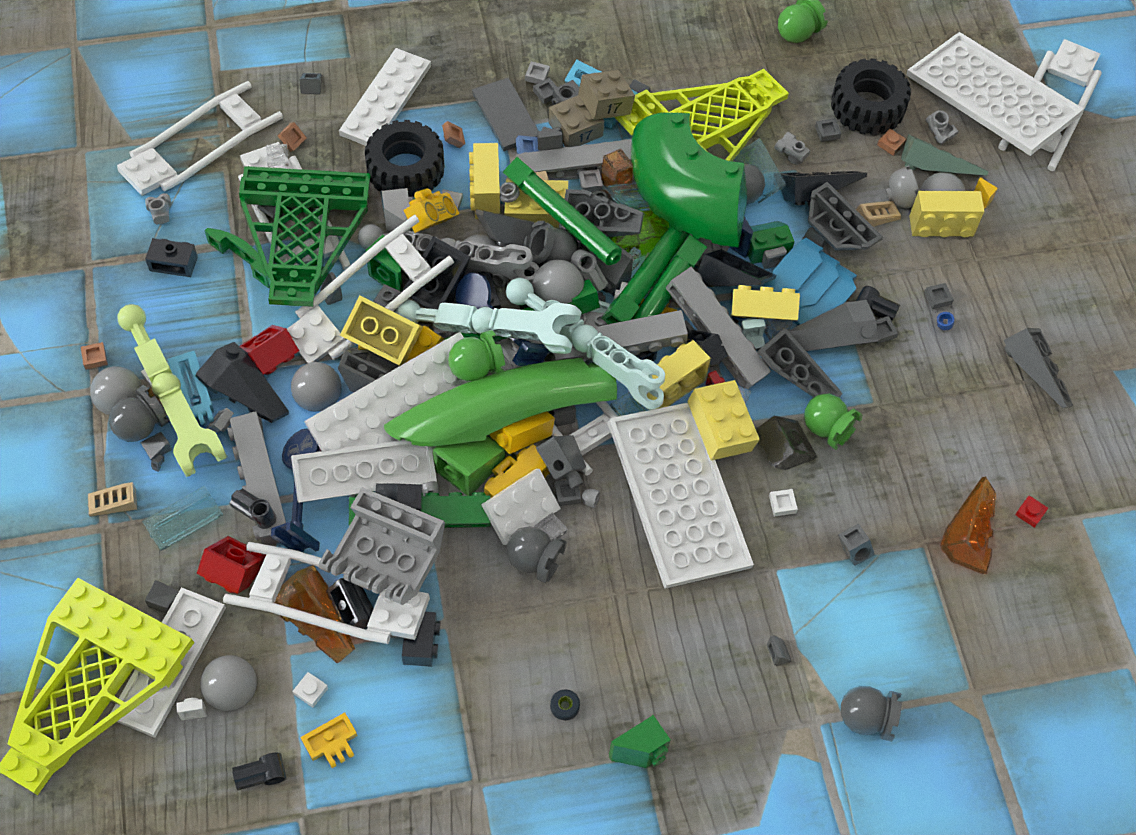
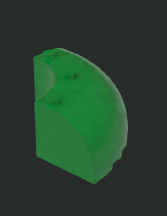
(686, 181)

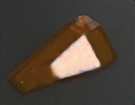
(970, 529)
(308, 594)

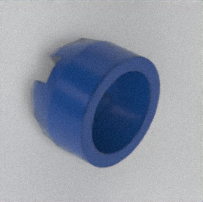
(945, 315)

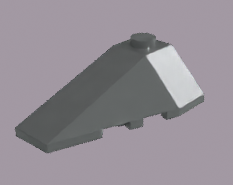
(796, 365)

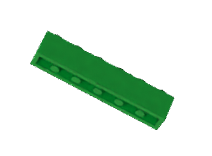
(454, 509)

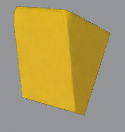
(987, 191)

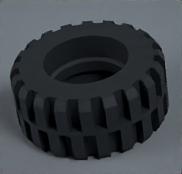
(875, 78)
(404, 139)

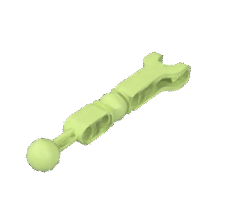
(167, 387)

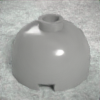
(902, 188)

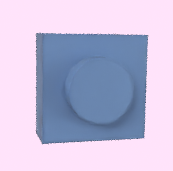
(526, 144)

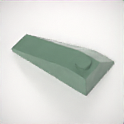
(927, 157)

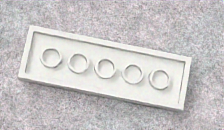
(385, 95)
(349, 469)
(195, 618)

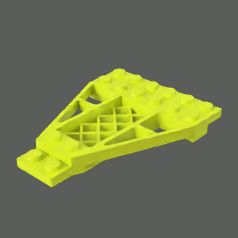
(753, 92)
(112, 628)

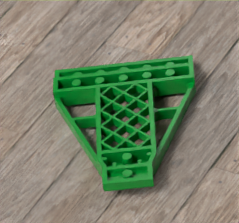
(301, 189)

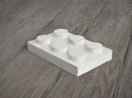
(520, 505)

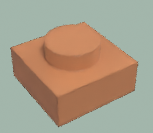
(453, 134)
(292, 136)
(891, 142)
(94, 355)

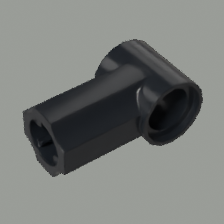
(879, 305)
(253, 508)
(266, 771)

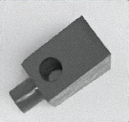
(563, 459)

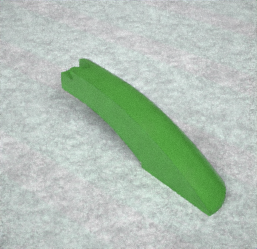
(501, 399)

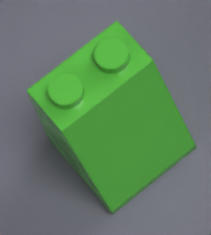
(468, 463)

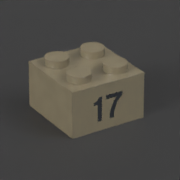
(606, 94)
(575, 122)

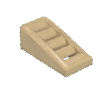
(876, 218)
(113, 507)

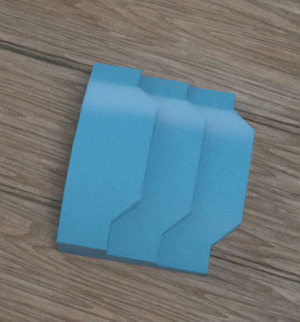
(815, 277)

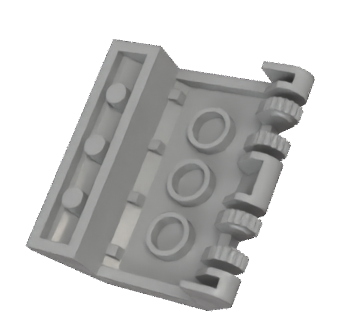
(386, 547)

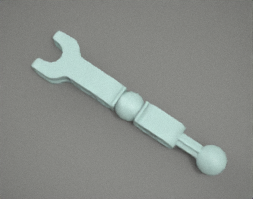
(504, 322)
(605, 353)

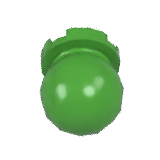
(801, 20)
(475, 357)
(829, 417)

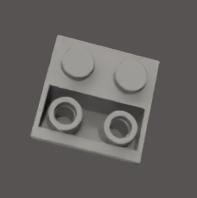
(394, 203)

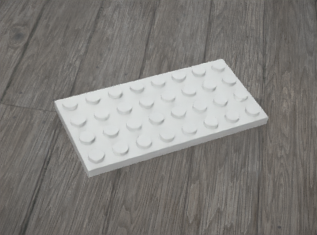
(995, 93)
(362, 415)
(679, 496)

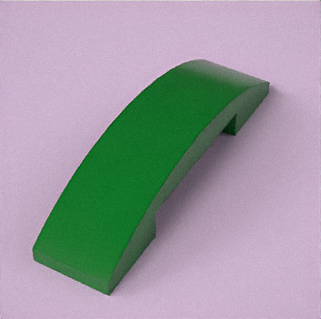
(224, 240)

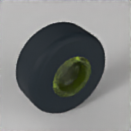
(565, 696)

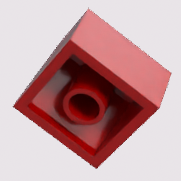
(270, 348)
(230, 565)

